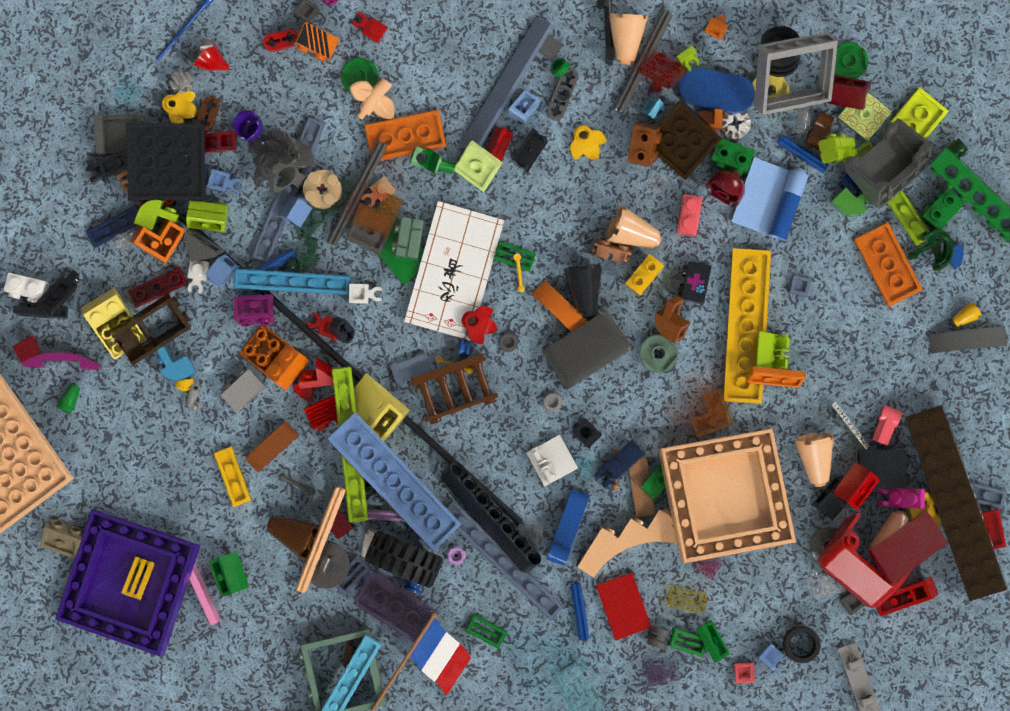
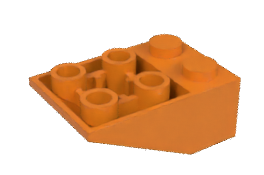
(274, 357)

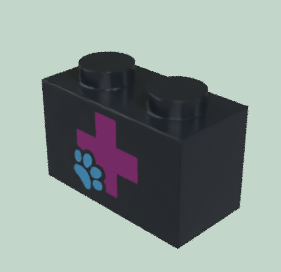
(695, 282)

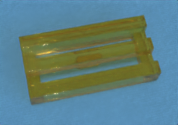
(670, 597)

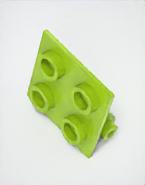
(771, 350)

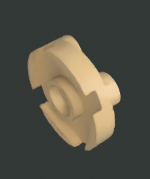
(329, 197)

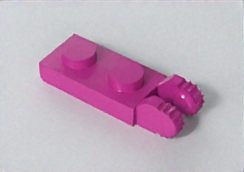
(903, 498)

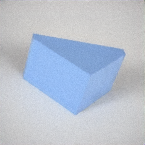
(523, 106)

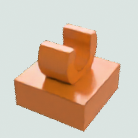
(717, 27)

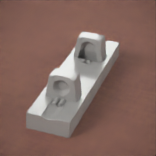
(858, 677)

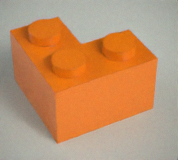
(160, 244)

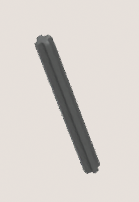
(648, 50)
(357, 193)

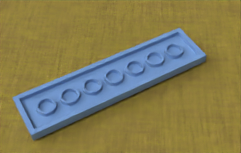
(394, 481)

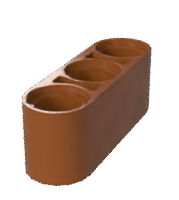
(271, 446)

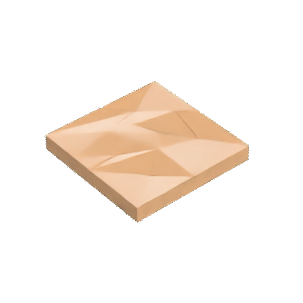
(726, 496)

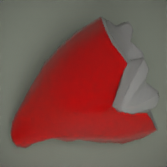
(208, 58)

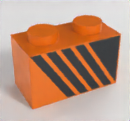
(315, 41)

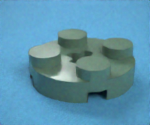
(660, 364)

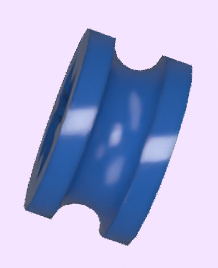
(464, 348)
(414, 587)

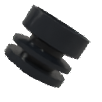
(783, 66)

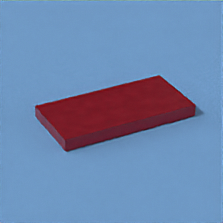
(908, 547)

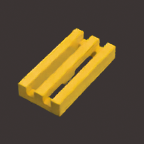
(131, 576)

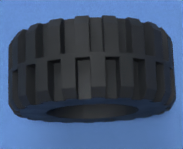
(403, 559)

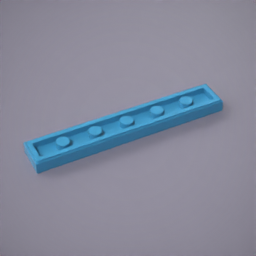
(291, 282)

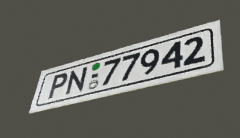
(850, 425)

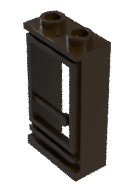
(130, 344)

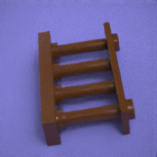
(458, 370)

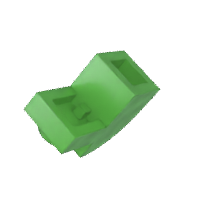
(848, 204)

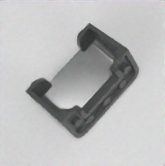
(890, 163)
(586, 349)

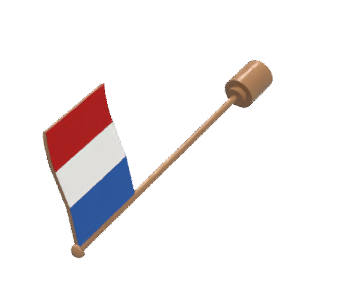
(436, 655)

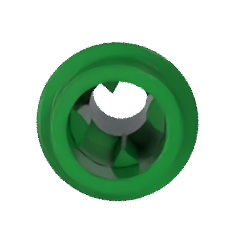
(69, 399)

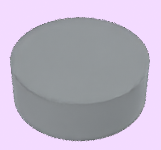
(552, 402)

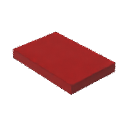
(623, 606)

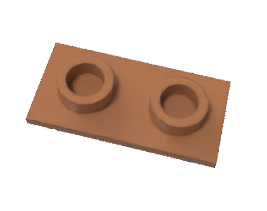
(618, 250)

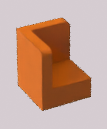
(713, 118)

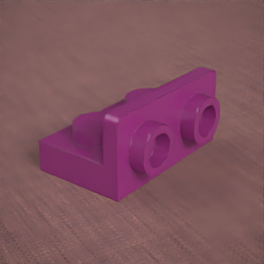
(253, 310)

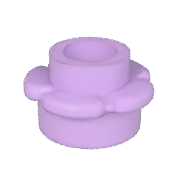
(451, 555)

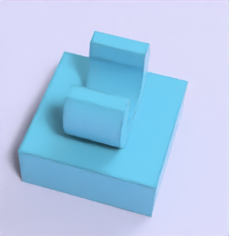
(652, 107)

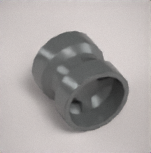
(658, 637)

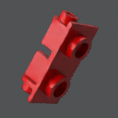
(499, 142)

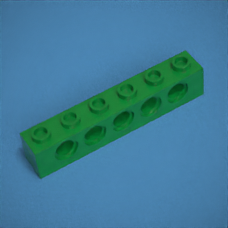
(948, 157)

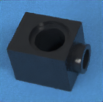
(595, 434)

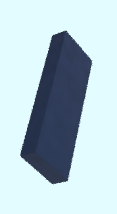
(114, 226)

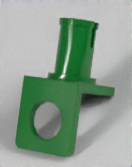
(433, 161)

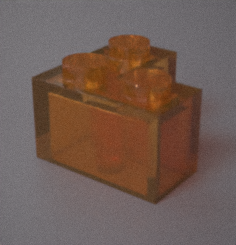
(380, 220)
(716, 416)

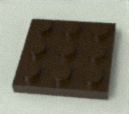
(685, 139)

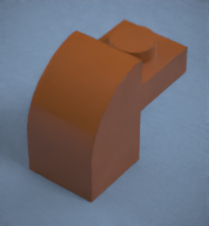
(669, 322)

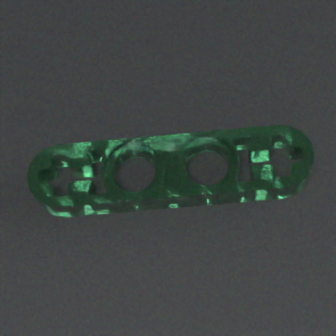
(326, 213)

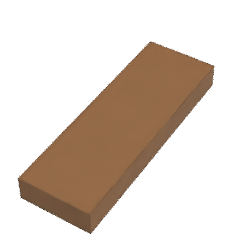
(642, 502)

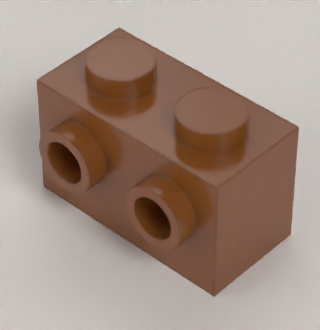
(644, 144)

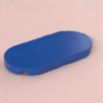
(717, 90)

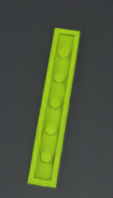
(901, 207)

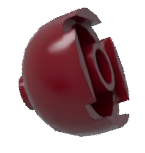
(727, 187)

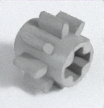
(181, 81)

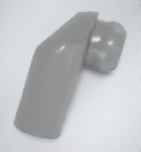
(192, 397)

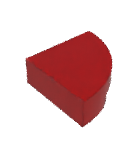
(304, 393)

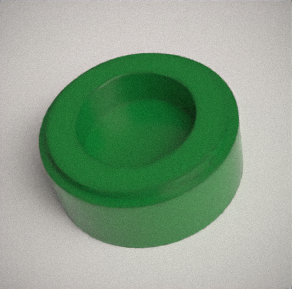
(559, 67)

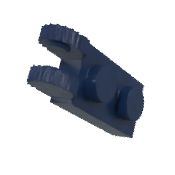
(621, 462)

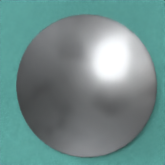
(331, 567)

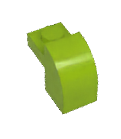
(151, 211)

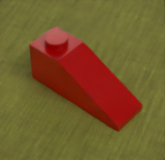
(909, 595)

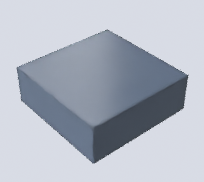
(800, 285)

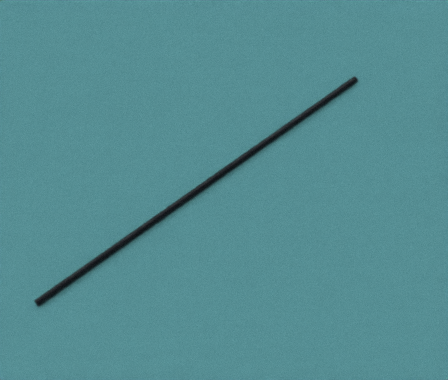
(358, 376)

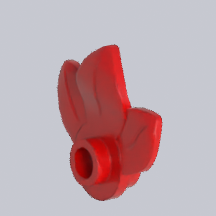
(481, 325)

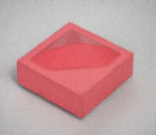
(744, 672)

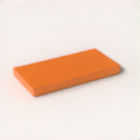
(405, 133)
(887, 264)

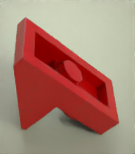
(316, 378)

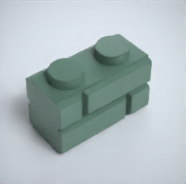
(408, 238)

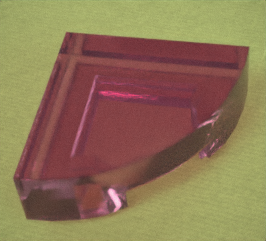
(709, 568)

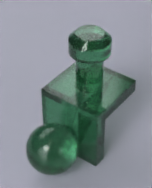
(307, 259)

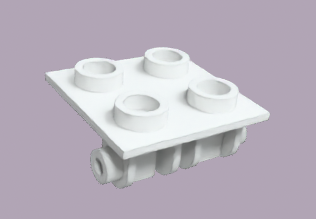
(552, 460)

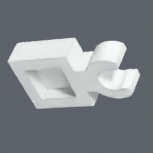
(197, 272)
(360, 294)

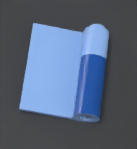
(770, 199)

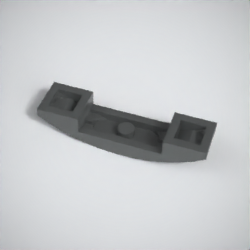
(968, 339)

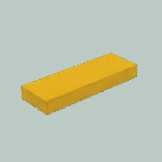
(232, 476)

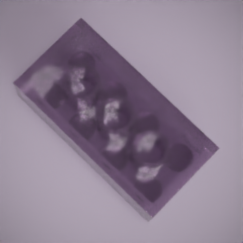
(394, 606)

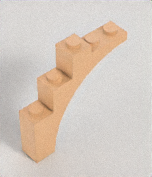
(634, 533)

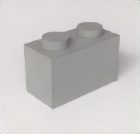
(242, 390)

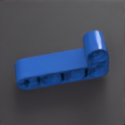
(568, 527)

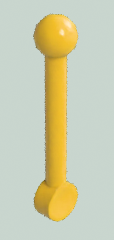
(517, 257)
(469, 370)

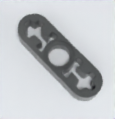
(562, 109)

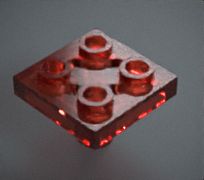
(662, 71)

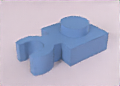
(221, 181)

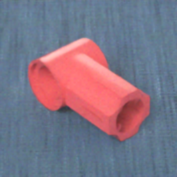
(887, 422)

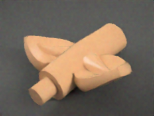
(373, 98)

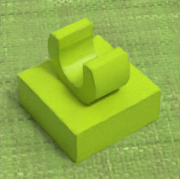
(688, 56)

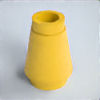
(966, 315)

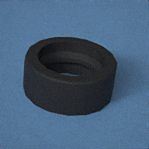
(787, 647)

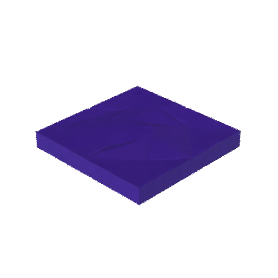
(99, 574)

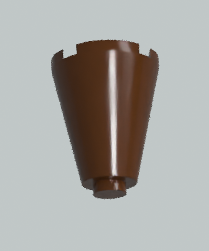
(293, 534)

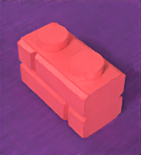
(689, 215)

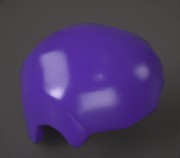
(247, 125)

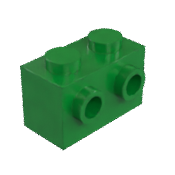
(732, 156)
(942, 209)
(228, 574)

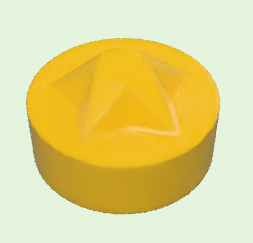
(184, 385)

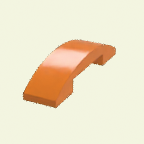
(559, 307)

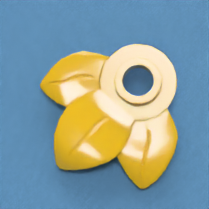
(183, 107)
(588, 146)

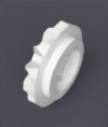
(731, 131)

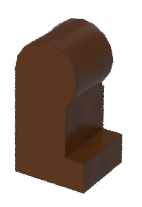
(819, 130)

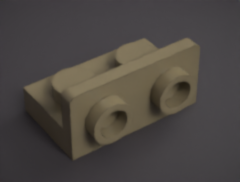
(61, 538)

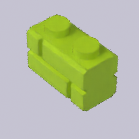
(837, 148)
(207, 216)

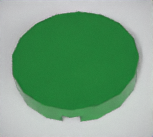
(850, 60)
(361, 70)

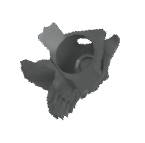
(280, 156)

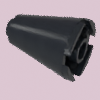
(584, 287)

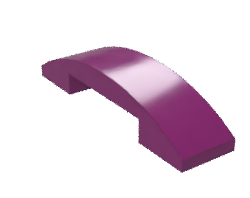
(39, 361)

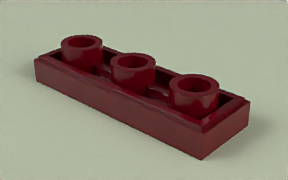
(146, 292)

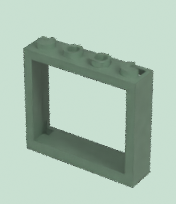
(309, 673)

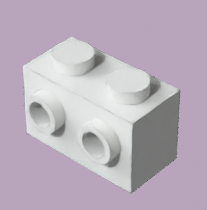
(24, 286)

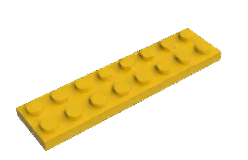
(745, 318)

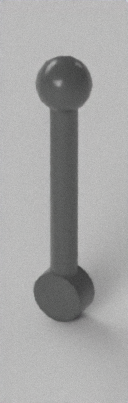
(282, 477)

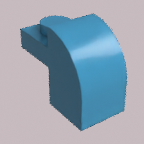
(177, 370)

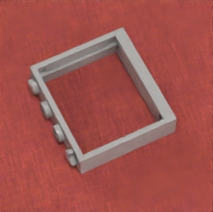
(793, 47)

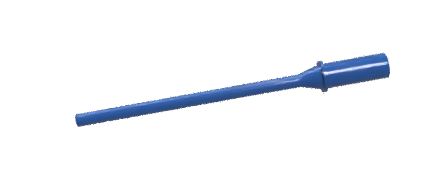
(205, 4)

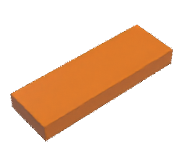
(775, 377)

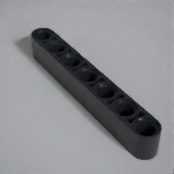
(491, 517)

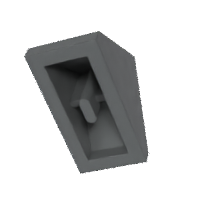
(200, 247)

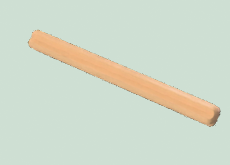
(320, 539)

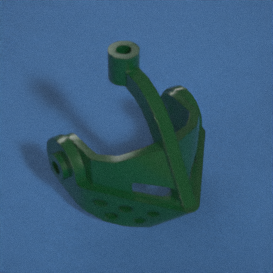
(943, 258)

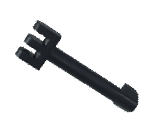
(609, 53)

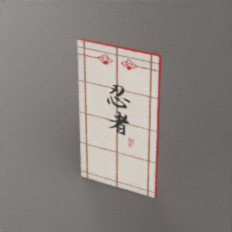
(453, 269)

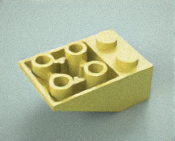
(107, 313)
(378, 407)

